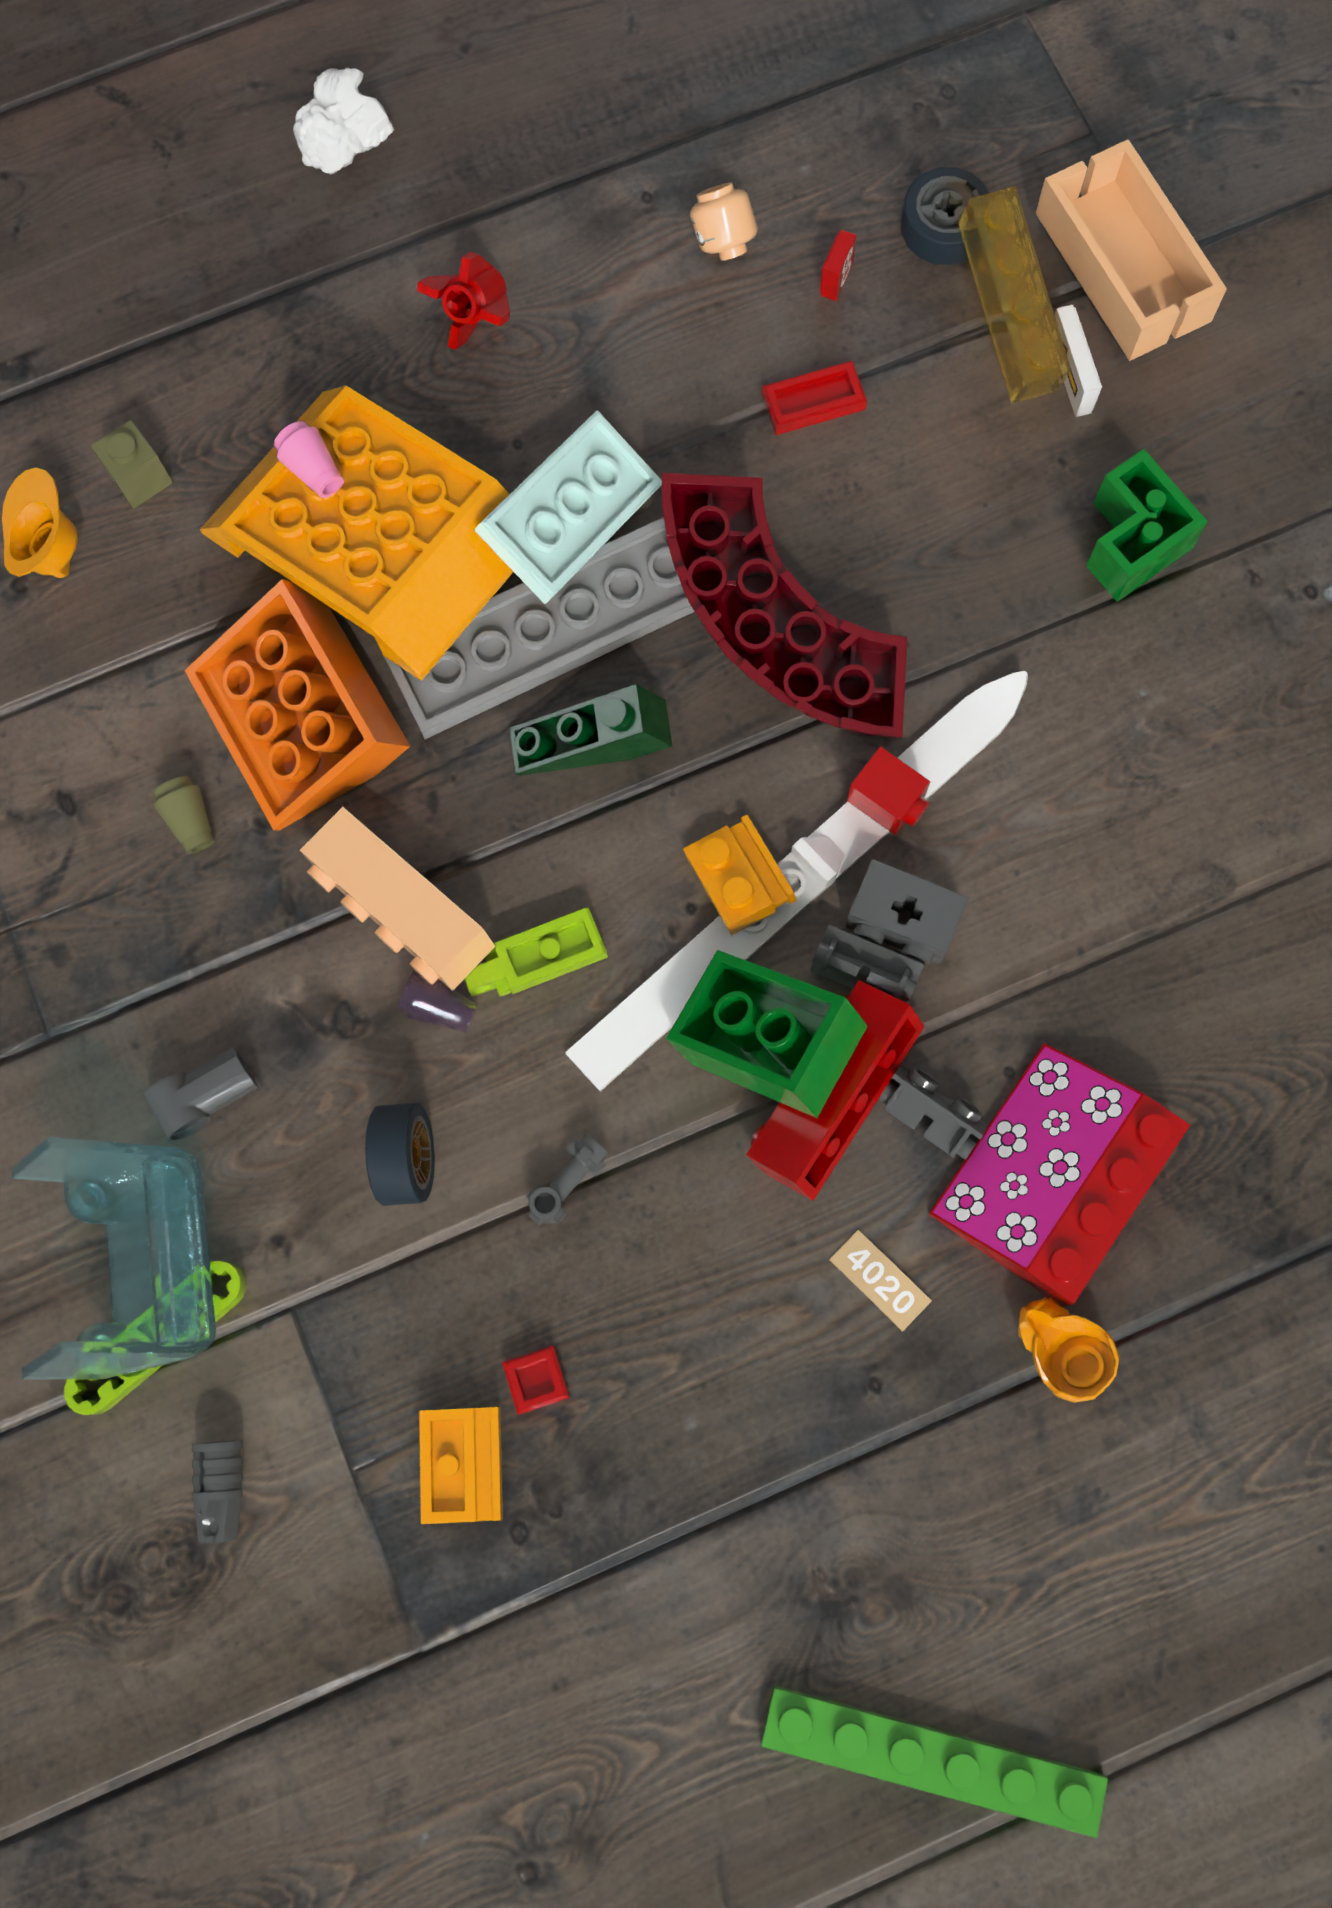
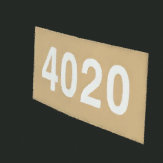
(880, 1280)

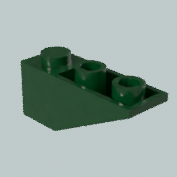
(593, 733)

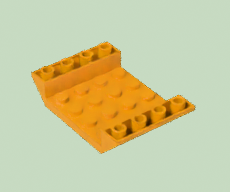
(386, 547)

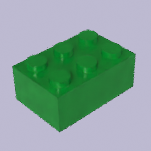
(767, 1032)

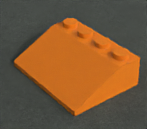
(295, 705)

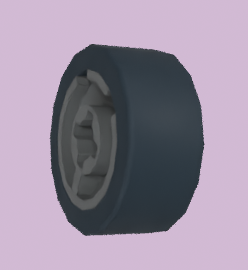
(925, 217)

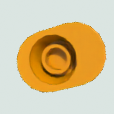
(34, 527)

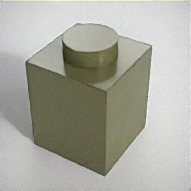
(132, 464)

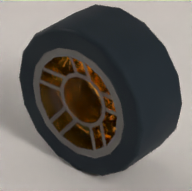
(400, 1154)

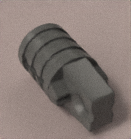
(217, 1490)

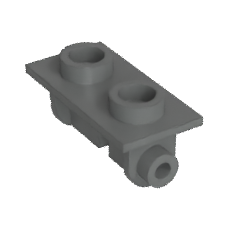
(852, 958)
(951, 1118)

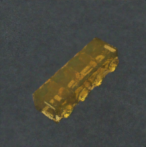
(1013, 294)

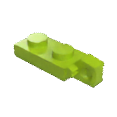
(539, 955)

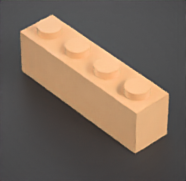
(398, 899)

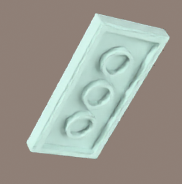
(569, 507)

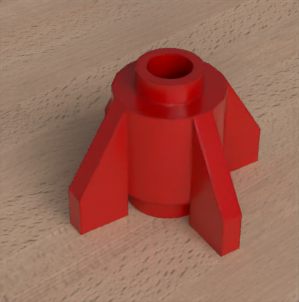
(469, 296)

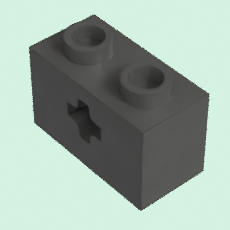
(932, 919)

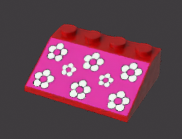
(1059, 1173)

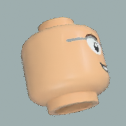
(723, 221)

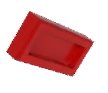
(814, 397)

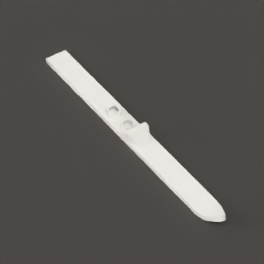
(809, 871)

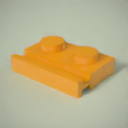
(739, 875)
(460, 1465)

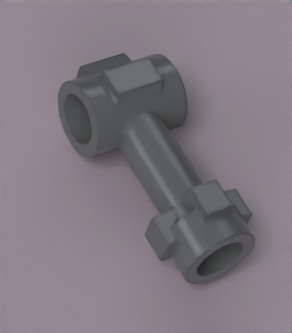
(547, 1202)

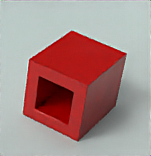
(889, 792)

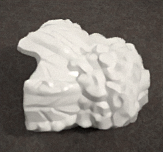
(339, 121)

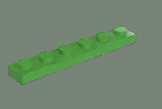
(935, 1761)

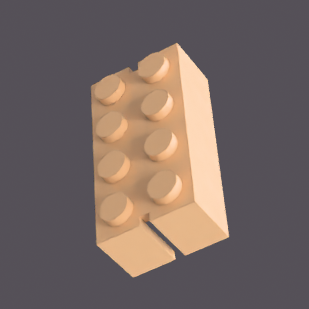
(1129, 250)

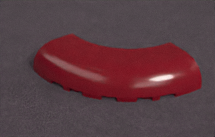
(768, 619)

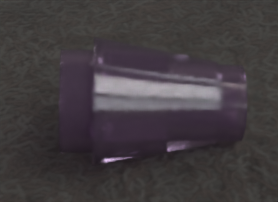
(436, 1004)

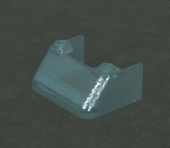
(154, 1254)

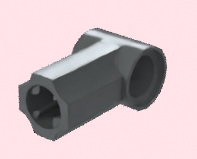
(187, 1100)

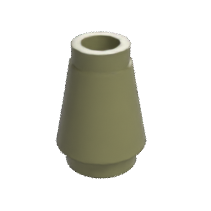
(184, 812)

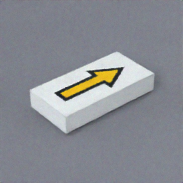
(1083, 381)

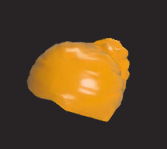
(1068, 1350)

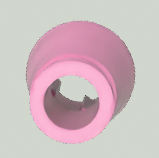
(308, 458)

